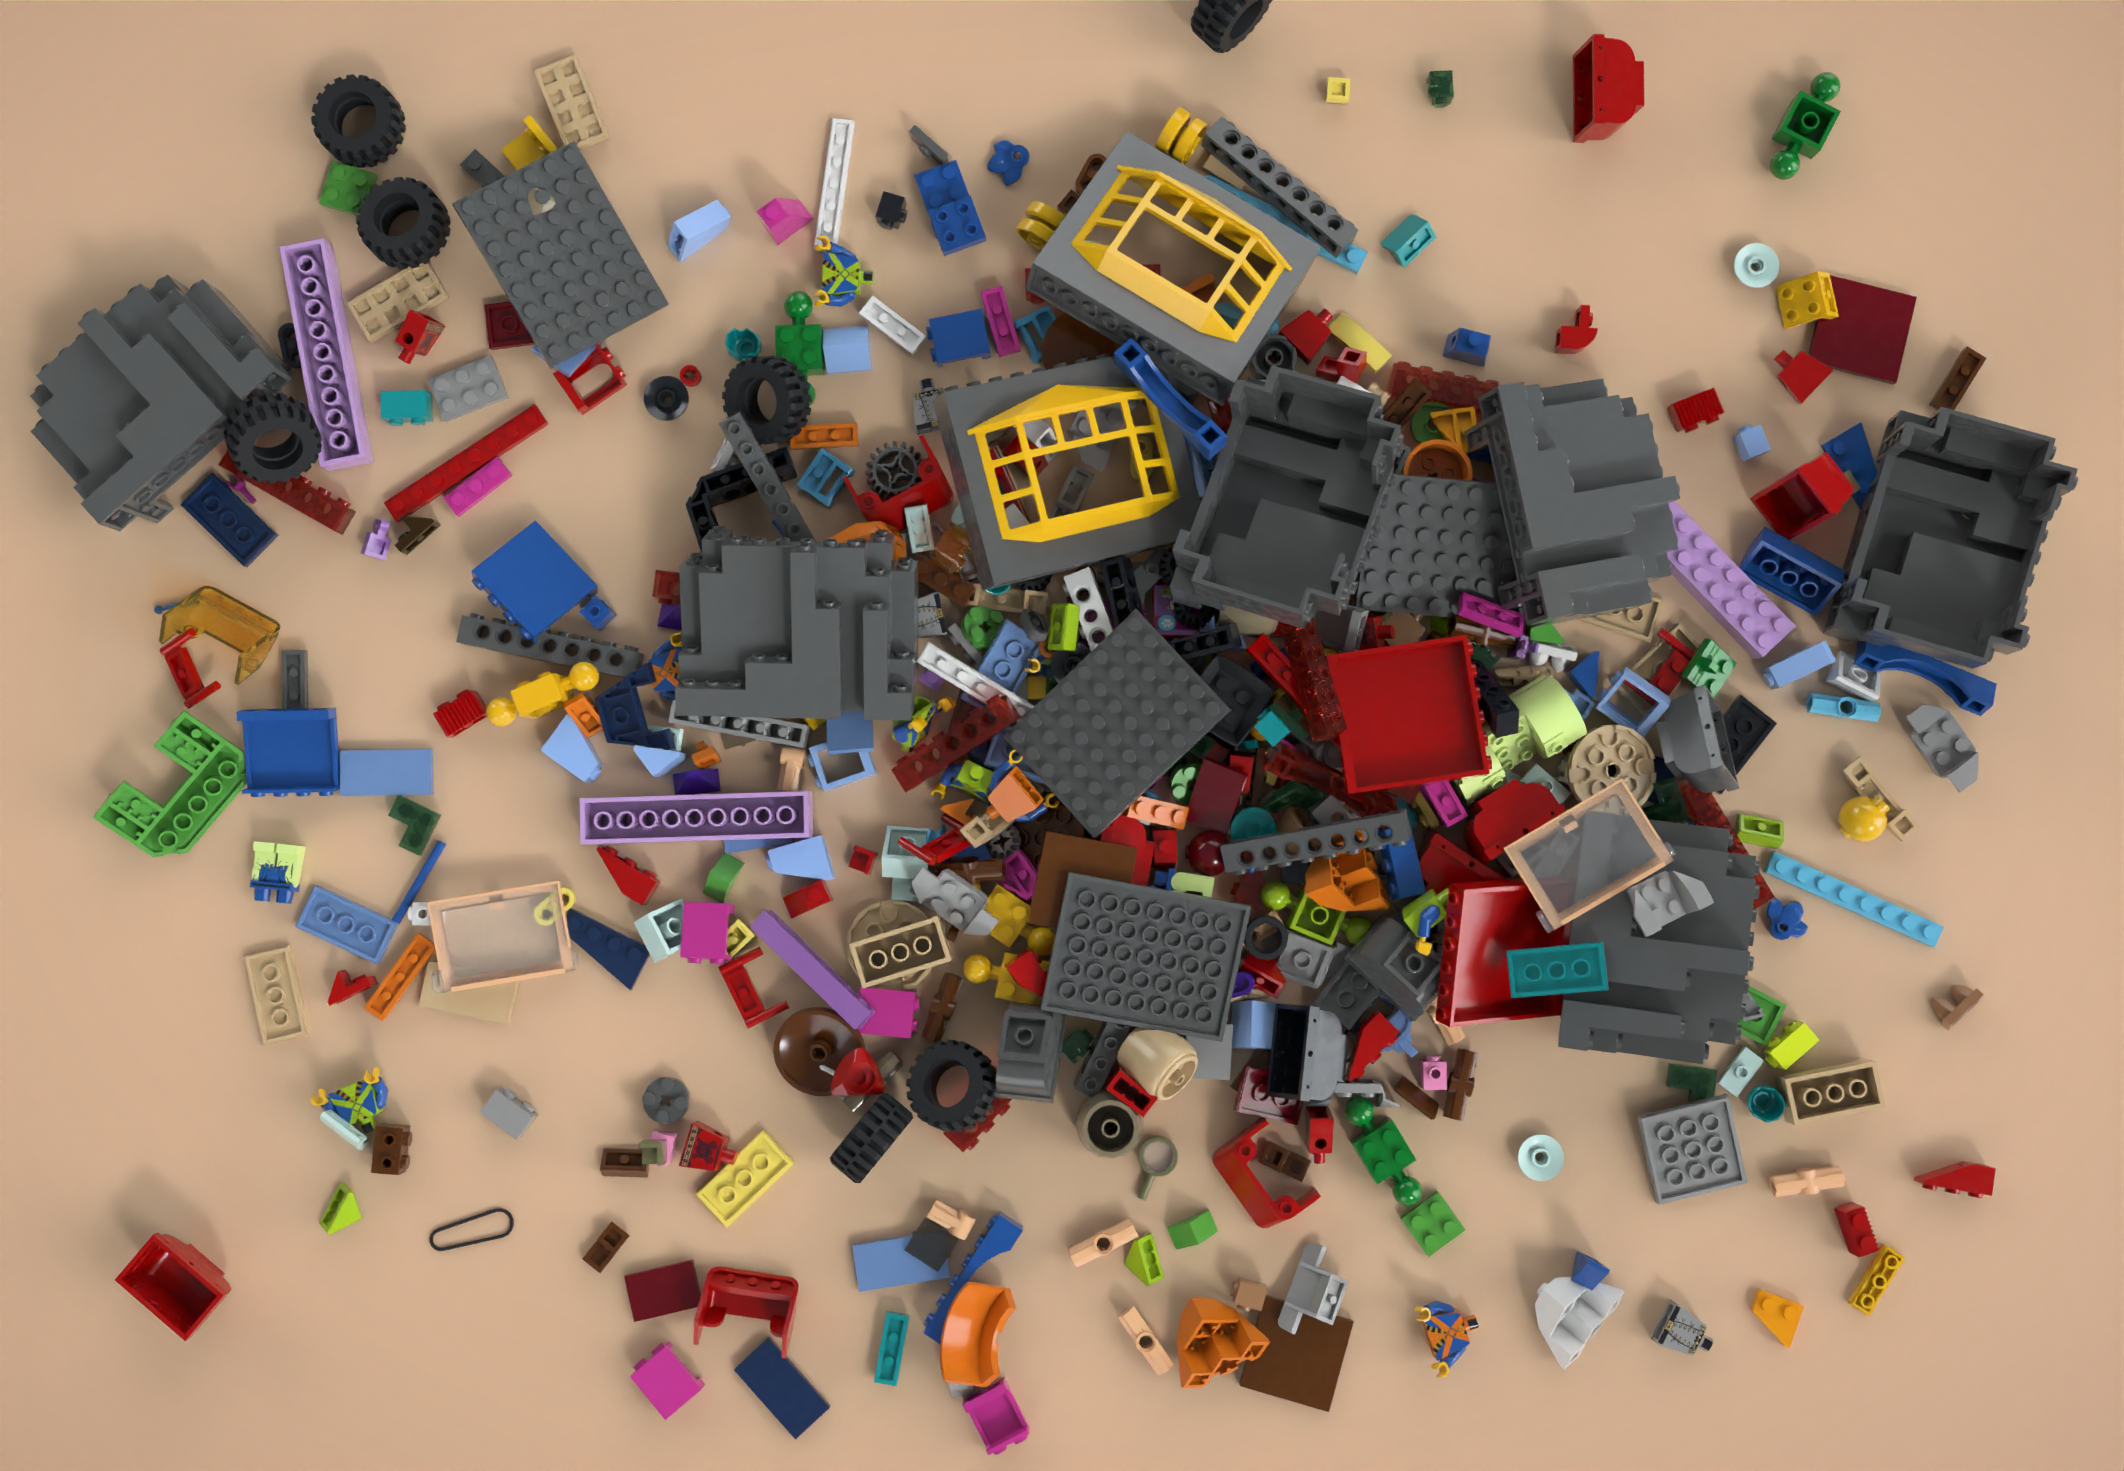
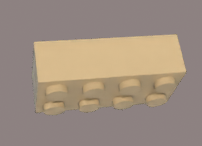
(900, 952)
(1831, 1091)

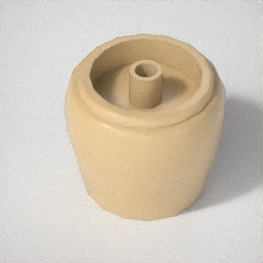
(1158, 1061)

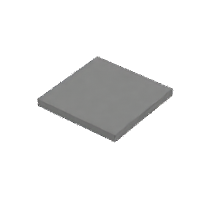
(1692, 1149)

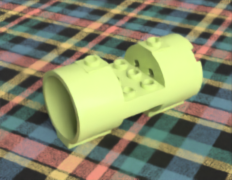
(1546, 727)

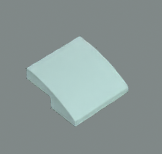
(344, 1129)

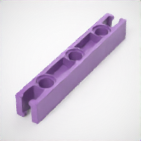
(812, 969)

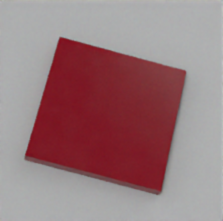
(1868, 333)

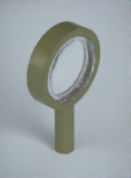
(1157, 1158)

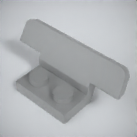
(1312, 1291)

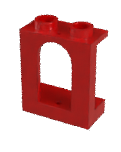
(598, 357)

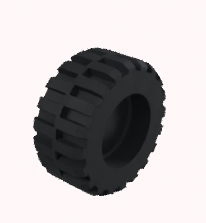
(1226, 22)
(339, 101)
(385, 205)
(790, 393)
(269, 414)
(926, 1077)
(871, 1137)

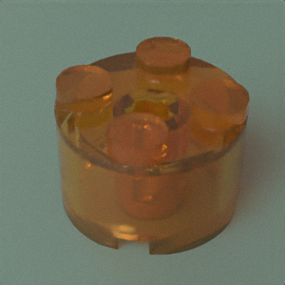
(951, 549)

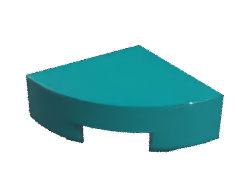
(1248, 744)

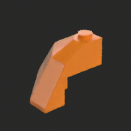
(1346, 881)
(1213, 1341)

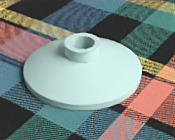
(1763, 258)
(1549, 1165)

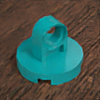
(1251, 822)

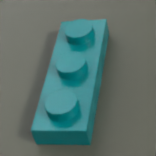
(891, 1348)

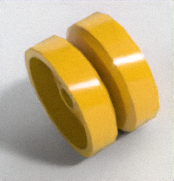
(1181, 135)
(1039, 225)

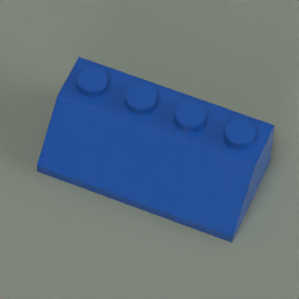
(1791, 571)

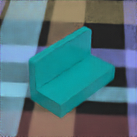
(1409, 239)

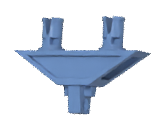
(1403, 1025)

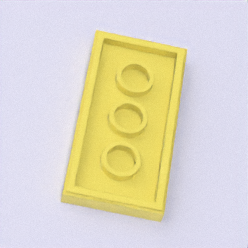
(741, 1184)

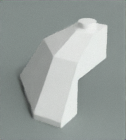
(1572, 1314)

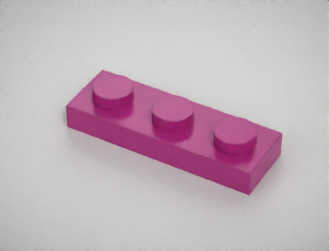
(1000, 321)
(477, 486)
(1490, 614)

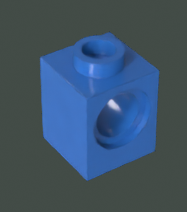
(597, 613)

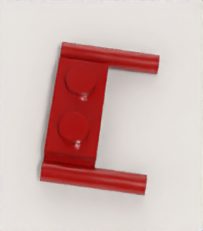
(185, 671)
(1670, 672)
(941, 847)
(744, 991)

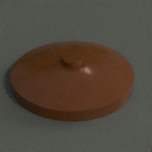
(1073, 340)
(810, 1040)

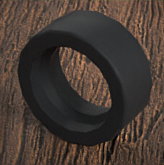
(1283, 937)

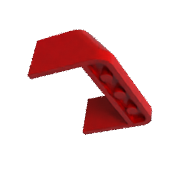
(932, 490)
(1232, 1162)
(750, 1296)

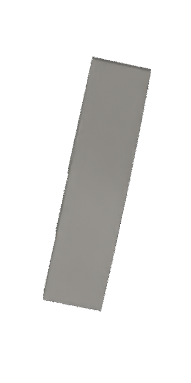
(1072, 492)

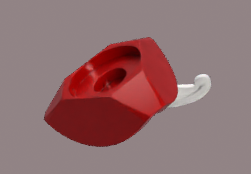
(856, 1075)

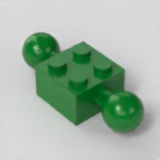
(1805, 125)
(799, 341)
(1383, 1150)

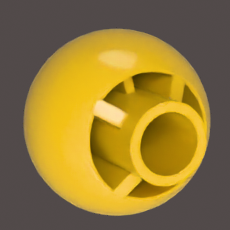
(1863, 818)

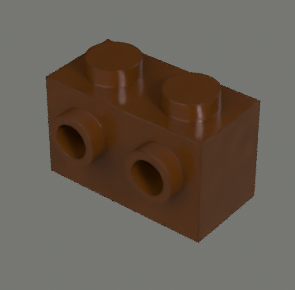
(391, 1149)

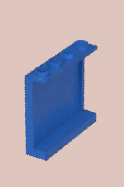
(533, 581)
(291, 751)

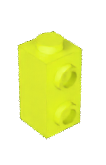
(1790, 1045)

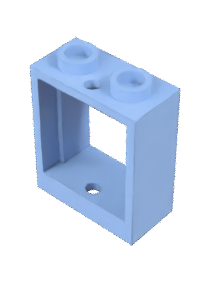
(1623, 719)
(821, 779)

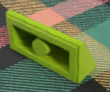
(1063, 627)
(1760, 831)

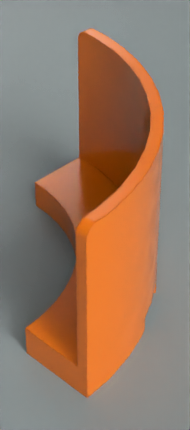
(971, 1333)

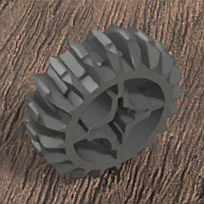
(885, 468)

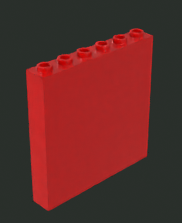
(1409, 715)
(1479, 928)

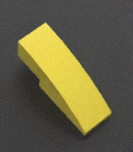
(1351, 335)

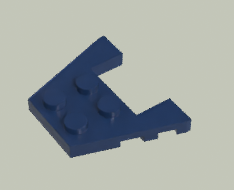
(623, 713)

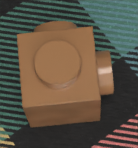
(1248, 1294)

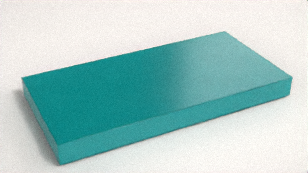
(1557, 970)

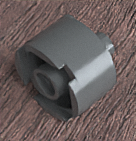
(1277, 347)

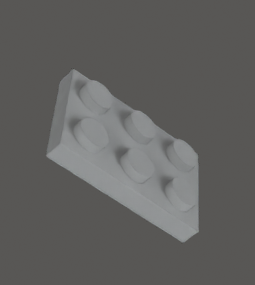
(468, 388)

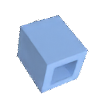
(1751, 442)

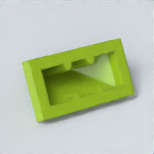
(341, 1210)
(1144, 1260)

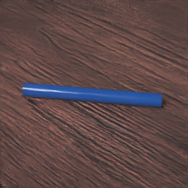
(418, 882)

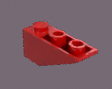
(631, 880)
(1027, 972)
(1370, 1041)
(1962, 1176)

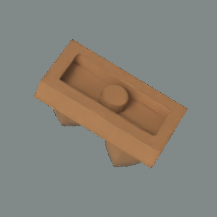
(1949, 1012)

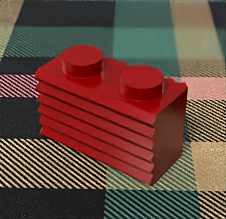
(1695, 410)
(460, 713)
(1856, 1229)

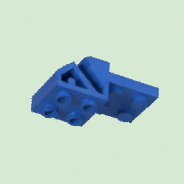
(950, 208)

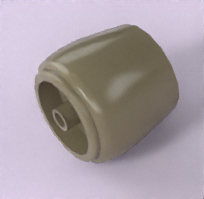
(1248, 623)
(1103, 1139)

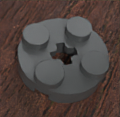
(679, 1102)

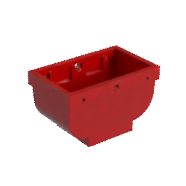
(1608, 85)
(1804, 497)
(1508, 817)
(1132, 833)
(1447, 863)
(175, 1283)

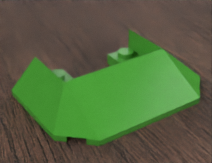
(178, 823)

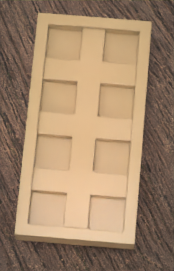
(571, 103)
(389, 302)

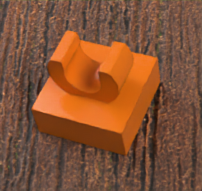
(705, 756)

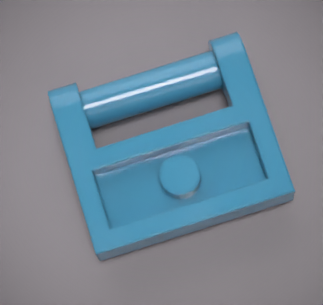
(1041, 320)
(819, 474)

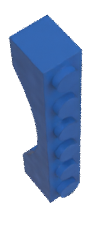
(1191, 423)
(1966, 689)
(999, 1238)

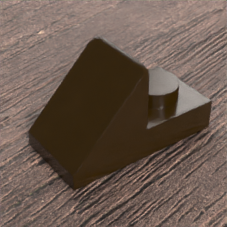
(420, 530)

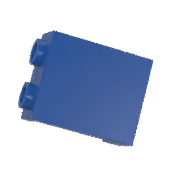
(958, 337)

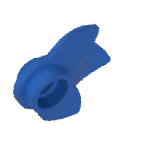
(1005, 161)
(1788, 917)

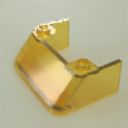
(227, 621)

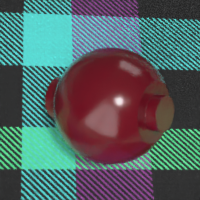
(1205, 853)

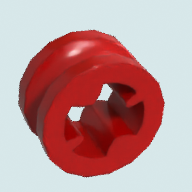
(693, 369)

